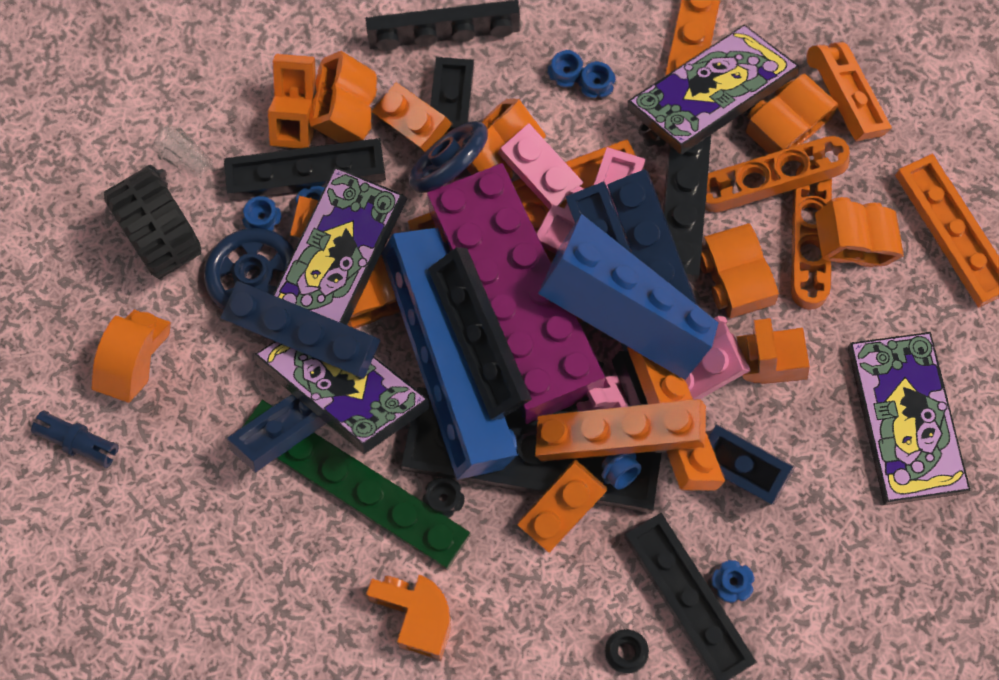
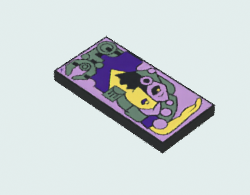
(712, 88)
(340, 245)
(355, 407)
(908, 418)

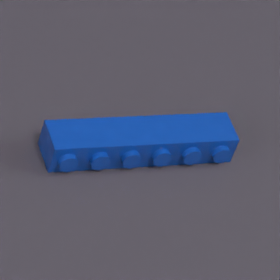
(470, 436)

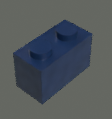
(750, 465)

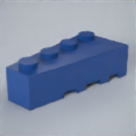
(627, 300)

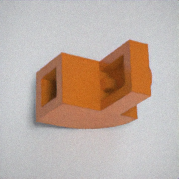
(292, 101)
(125, 354)
(774, 354)
(426, 610)

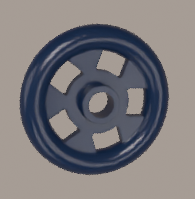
(448, 157)
(252, 242)

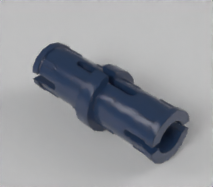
(74, 439)

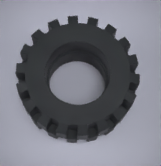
(153, 222)

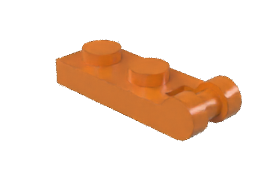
(849, 89)

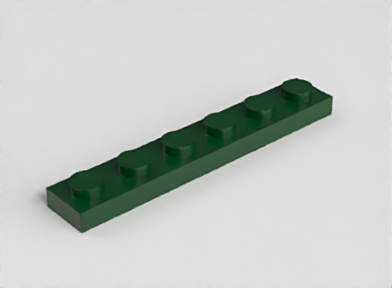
(374, 497)

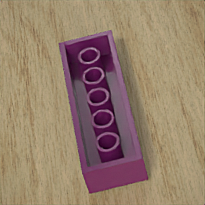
(512, 264)

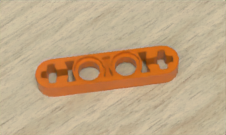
(775, 180)
(806, 233)

